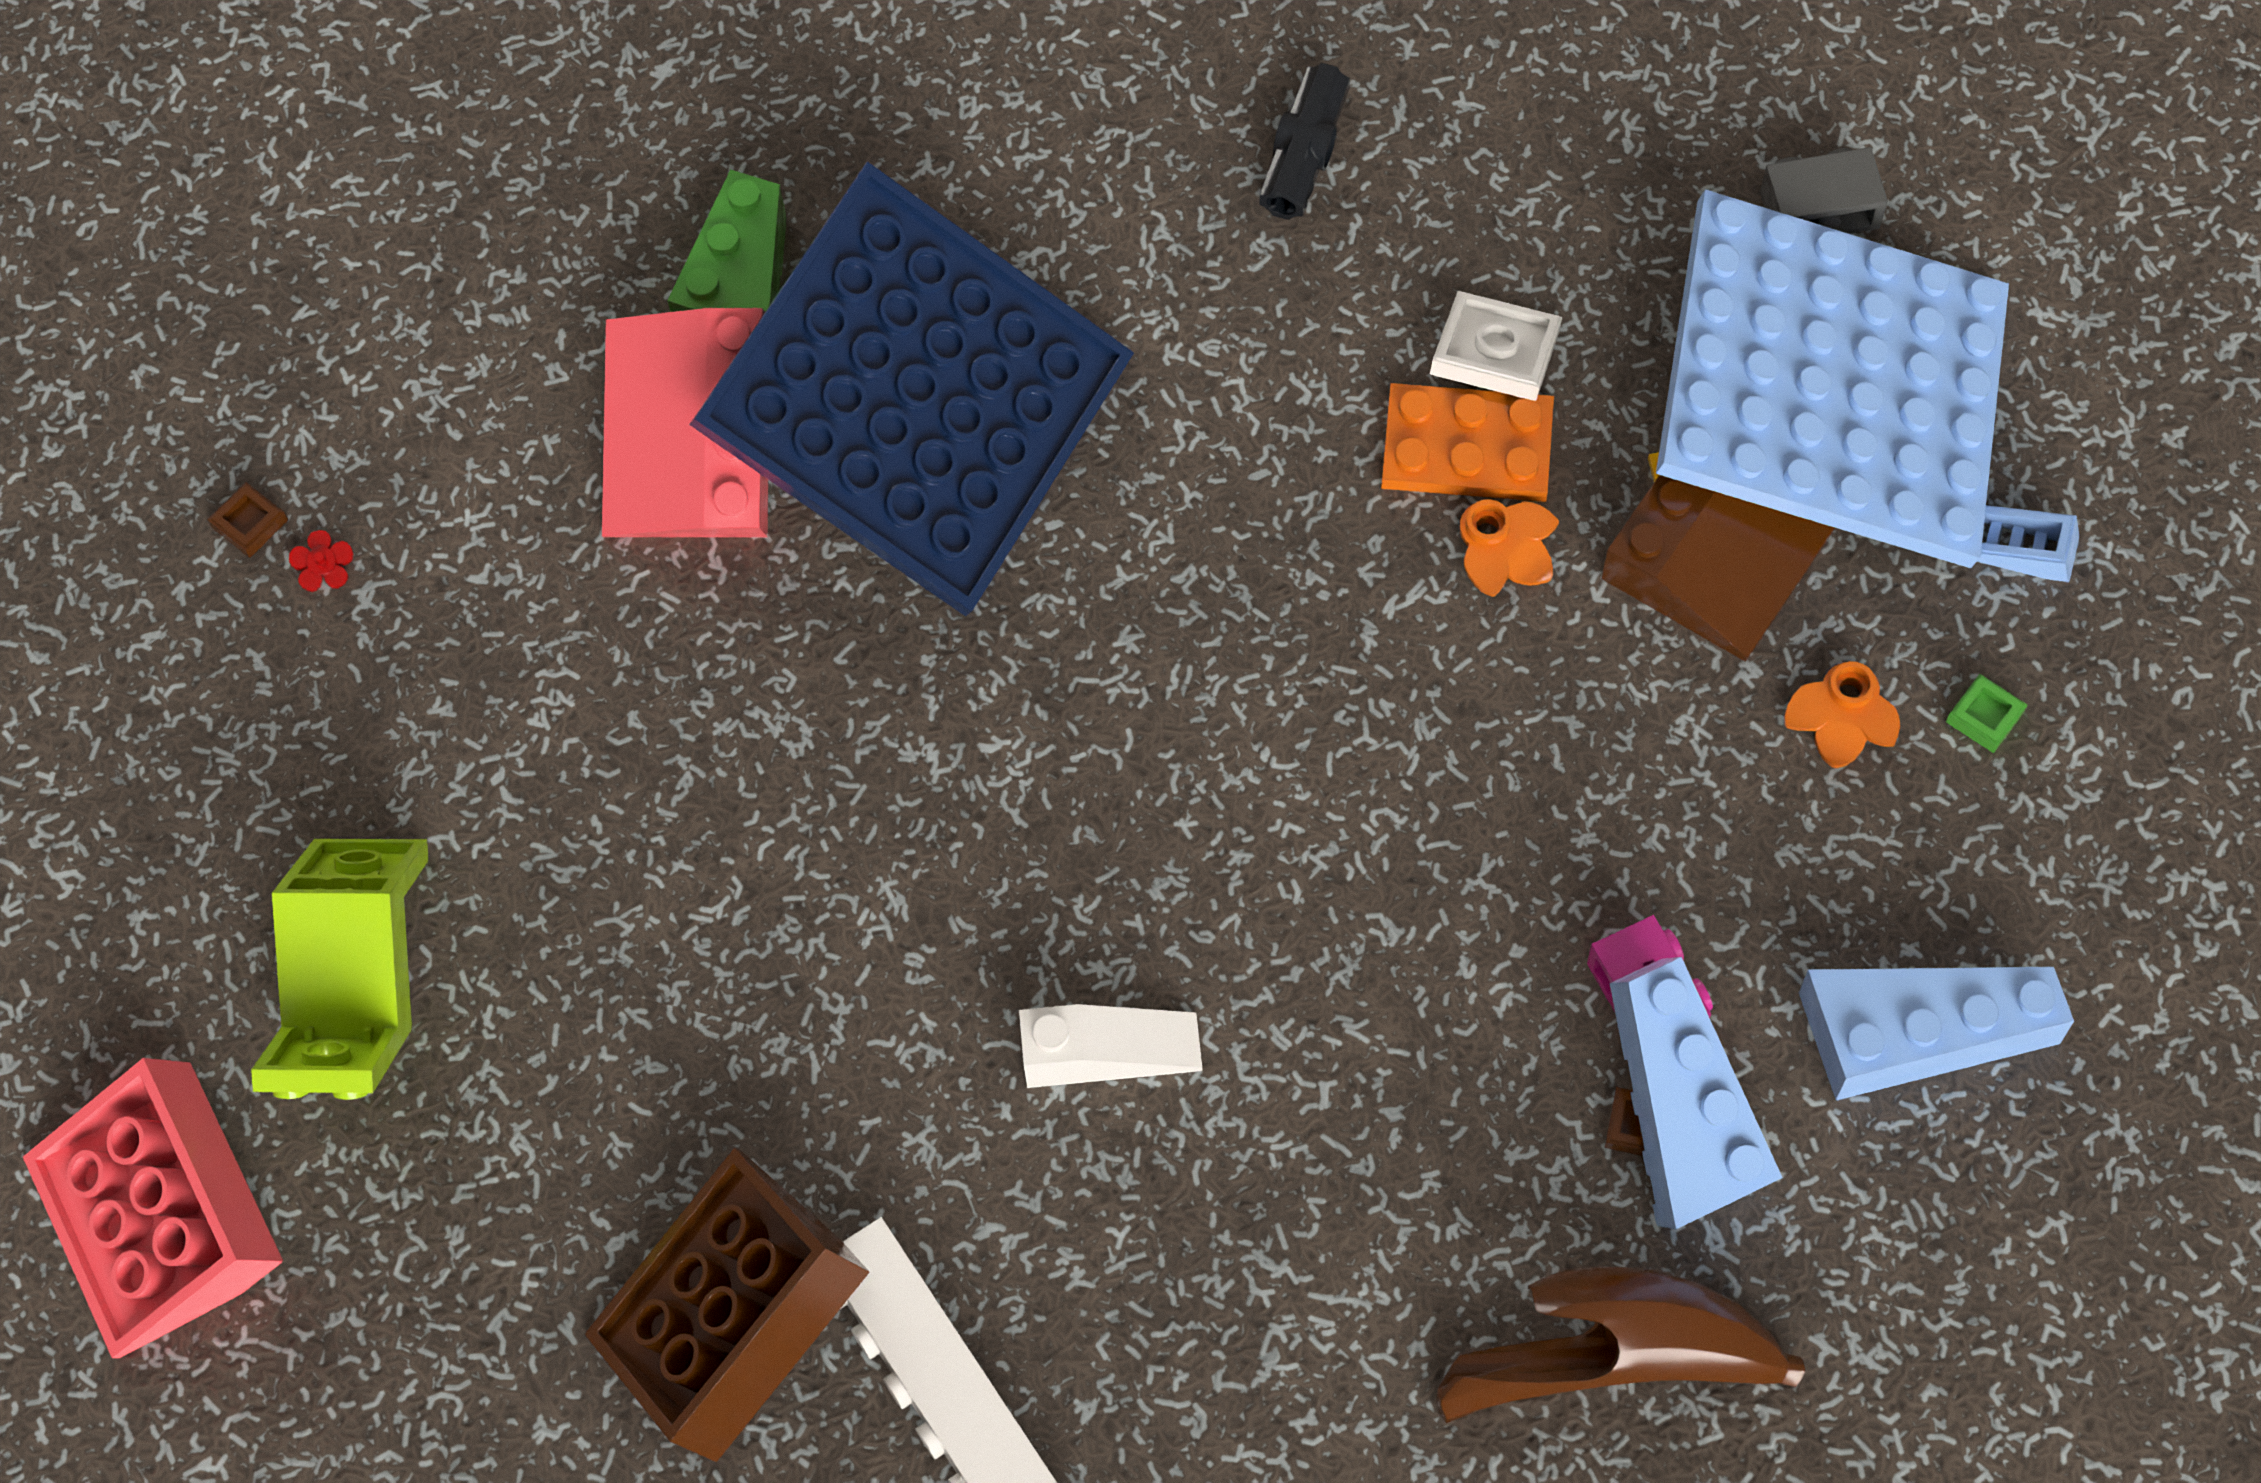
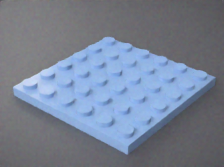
(1835, 379)

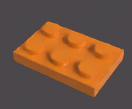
(1467, 442)

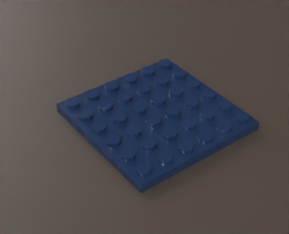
(913, 389)

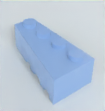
(1927, 1021)
(1688, 1101)

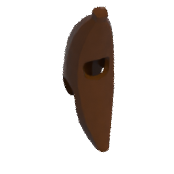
(1643, 1332)

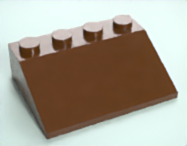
(1712, 561)
(724, 1306)

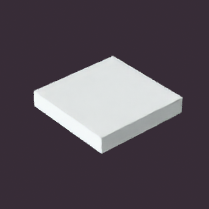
(1496, 345)

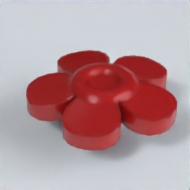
(322, 561)

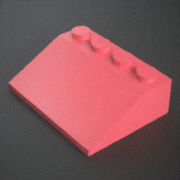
(656, 466)
(151, 1205)

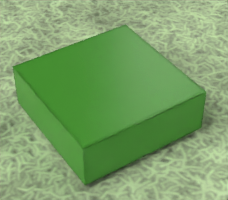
(1986, 713)

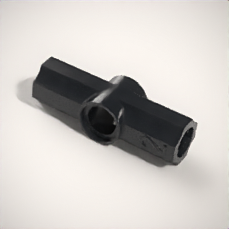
(1304, 141)

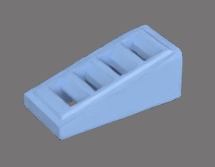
(2036, 560)

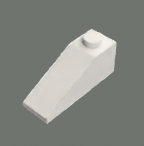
(1106, 1043)

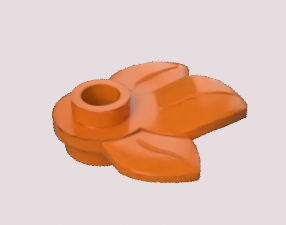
(1513, 550)
(1841, 721)

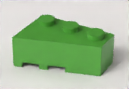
(737, 251)

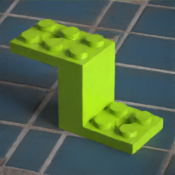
(341, 967)

